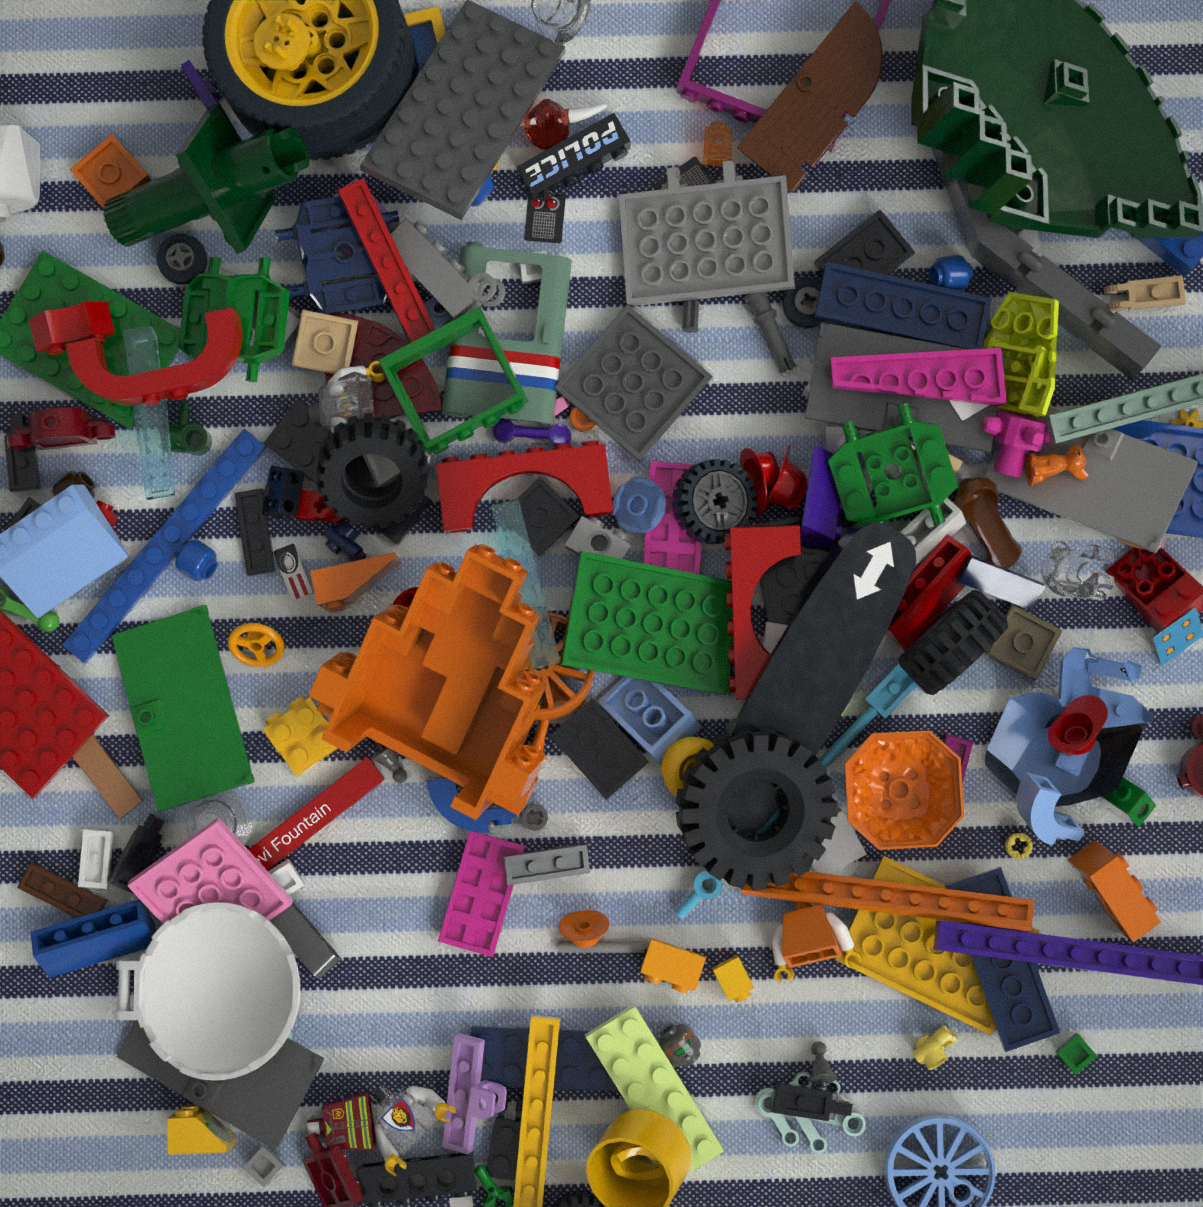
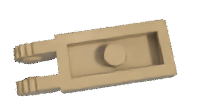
(1148, 293)

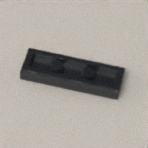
(255, 533)

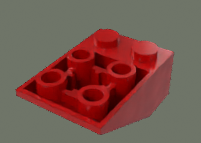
(1157, 586)

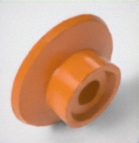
(584, 927)

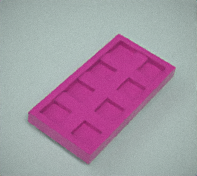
(667, 542)
(479, 895)

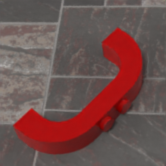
(171, 382)

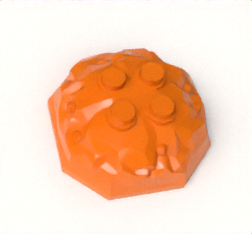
(904, 790)

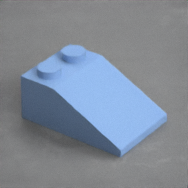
(649, 715)

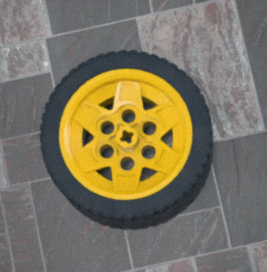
(355, 100)

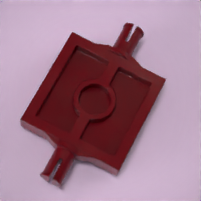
(331, 1175)

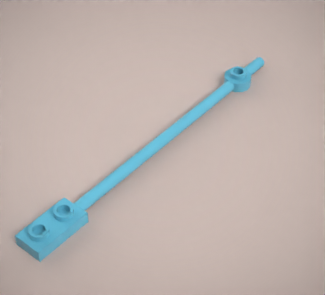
(882, 701)

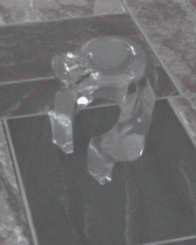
(1062, 568)

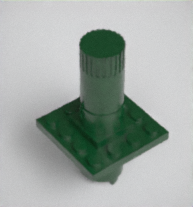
(215, 178)

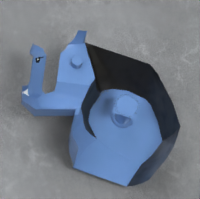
(1022, 733)

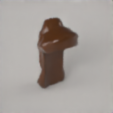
(979, 504)

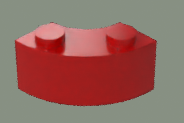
(72, 324)

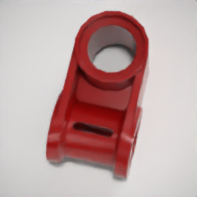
(314, 509)

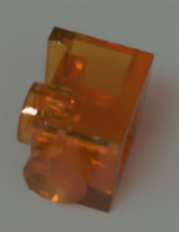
(716, 154)

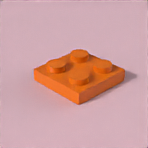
(109, 170)

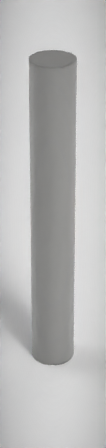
(603, 947)

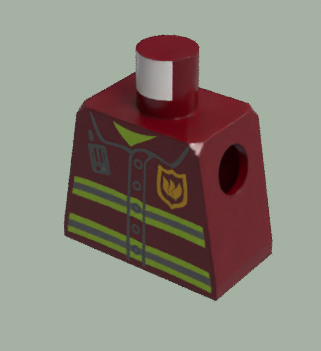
(347, 1123)

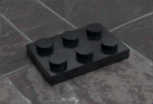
(870, 247)
(599, 749)

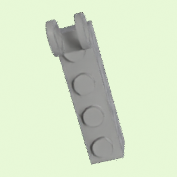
(441, 275)

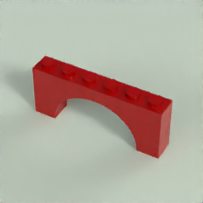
(467, 481)
(752, 554)

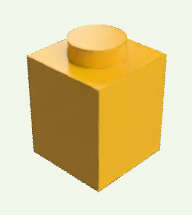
(733, 979)

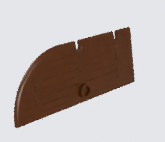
(810, 108)

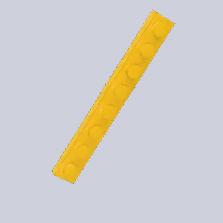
(536, 1111)

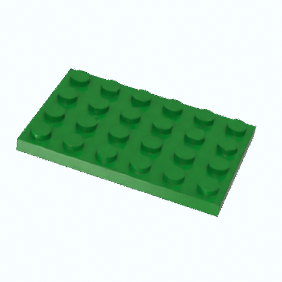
(57, 286)
(649, 624)

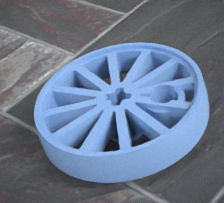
(942, 1158)

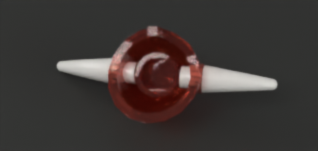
(549, 122)

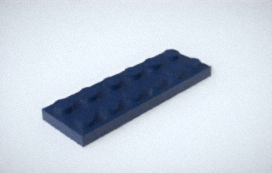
(902, 307)
(1009, 986)
(575, 1060)

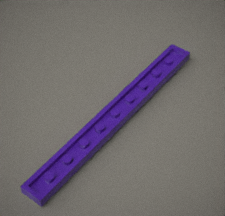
(1068, 952)

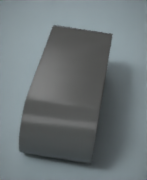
(306, 941)

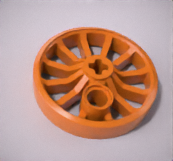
(551, 675)

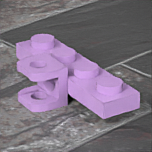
(469, 1094)

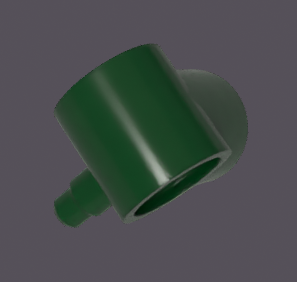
(182, 432)

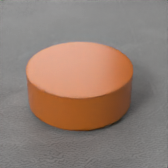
(579, 421)

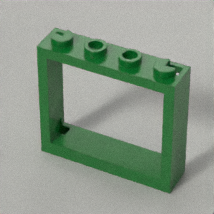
(430, 344)

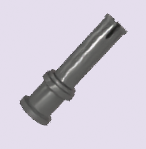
(765, 317)

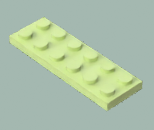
(649, 1079)

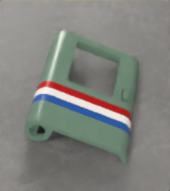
(473, 372)

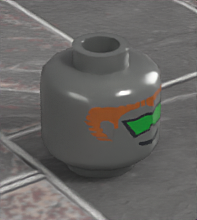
(680, 1045)

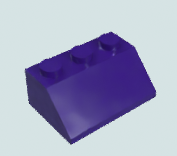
(821, 504)

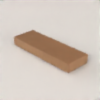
(107, 777)

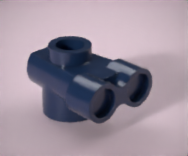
(342, 540)

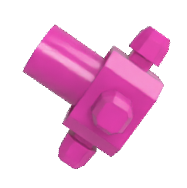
(1017, 436)

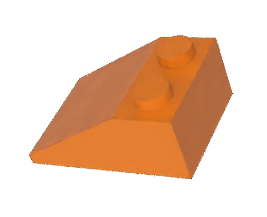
(348, 581)

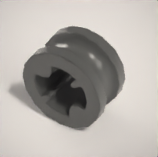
(535, 826)

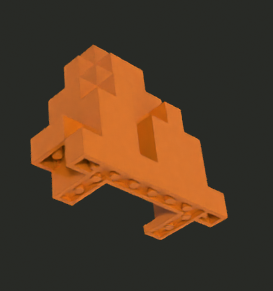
(447, 682)

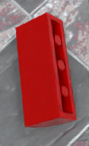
(928, 592)

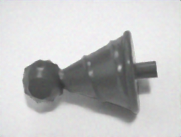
(388, 758)
(821, 1071)

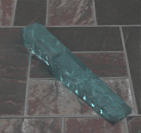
(150, 421)
(516, 545)

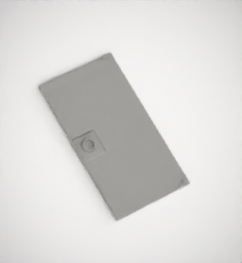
(1127, 492)

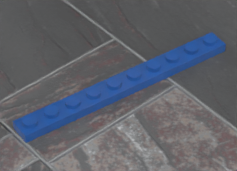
(161, 548)

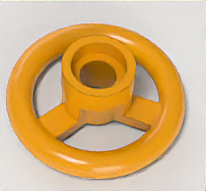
(256, 639)

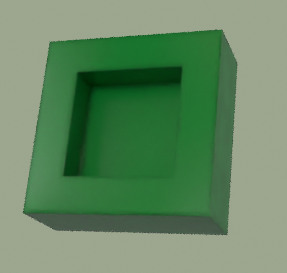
(1076, 1054)

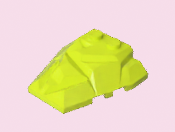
(1027, 336)

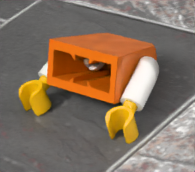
(810, 937)

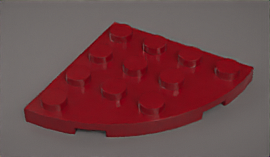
(375, 342)

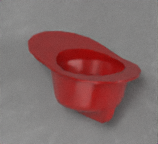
(764, 473)
(789, 487)
(1078, 725)

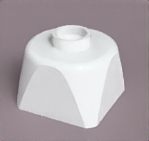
(18, 171)

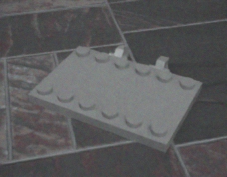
(706, 239)

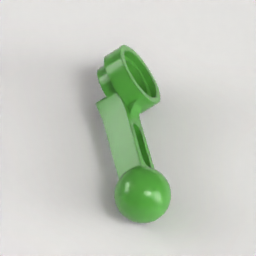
(47, 623)

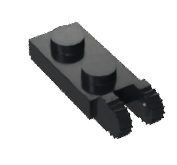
(505, 1144)

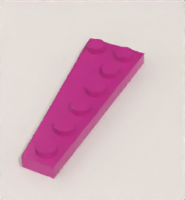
(942, 375)

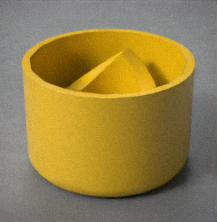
(624, 1179)

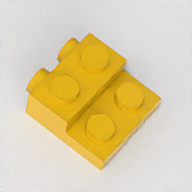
(299, 735)

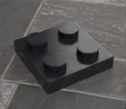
(545, 515)

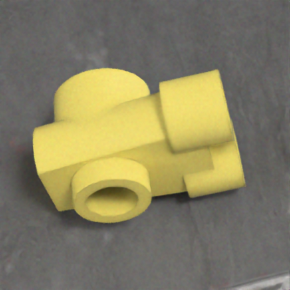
(930, 1049)

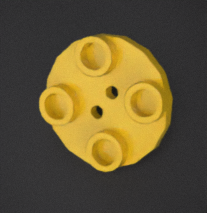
(277, 54)

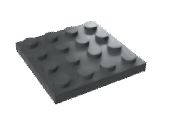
(633, 382)

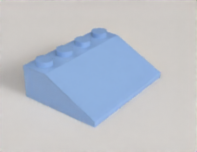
(58, 550)

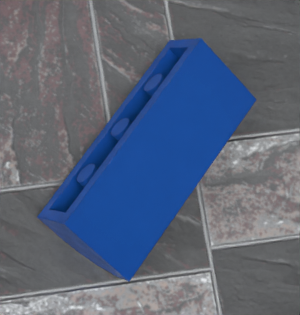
(93, 938)

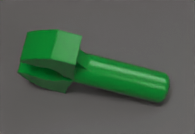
(492, 1190)

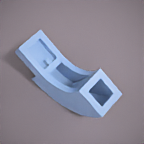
(1036, 806)

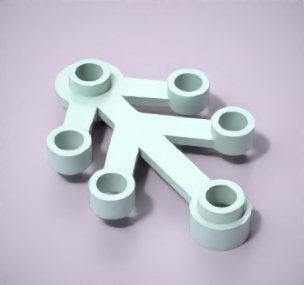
(805, 1123)

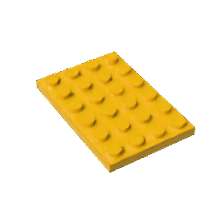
(902, 956)

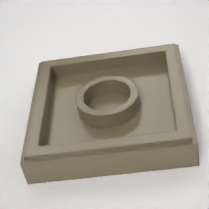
(1025, 643)

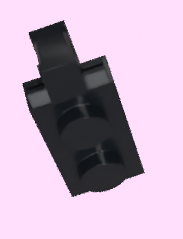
(21, 463)
(138, 852)
(807, 1102)

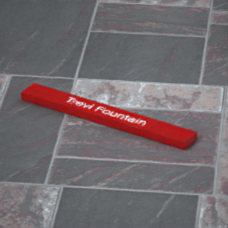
(317, 814)

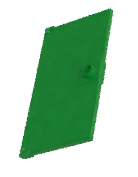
(182, 708)

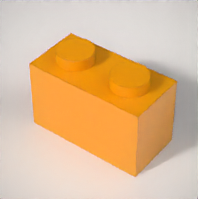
(672, 965)

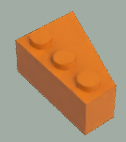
(1116, 890)

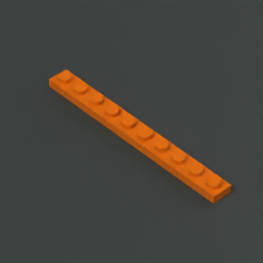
(903, 899)

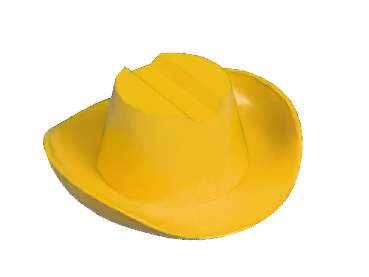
(677, 759)

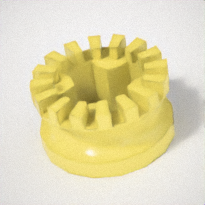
(1026, 849)

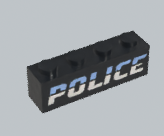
(574, 158)

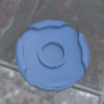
(639, 505)

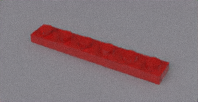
(386, 260)

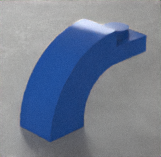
(442, 794)

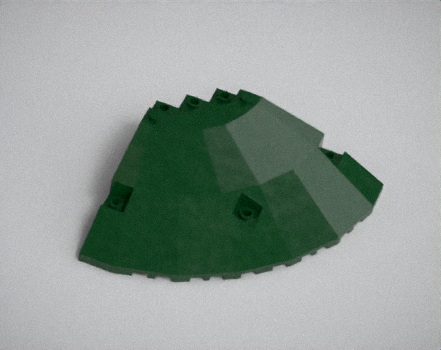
(1050, 121)

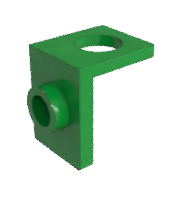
(1129, 800)

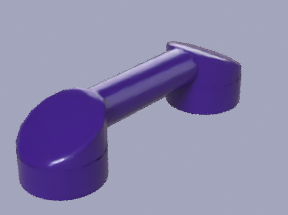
(505, 431)

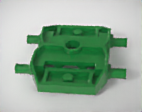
(216, 292)
(888, 446)

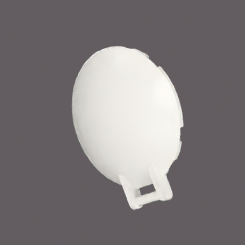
(213, 991)

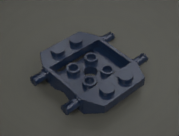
(321, 263)

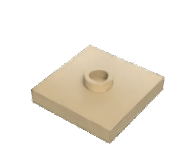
(324, 342)

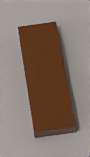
(60, 891)

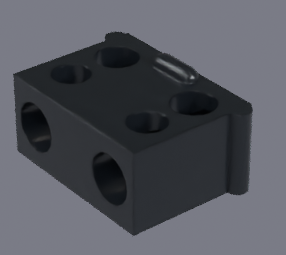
(283, 492)

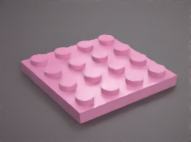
(209, 870)

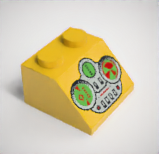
(197, 1131)

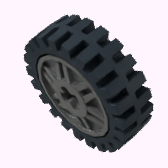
(695, 497)

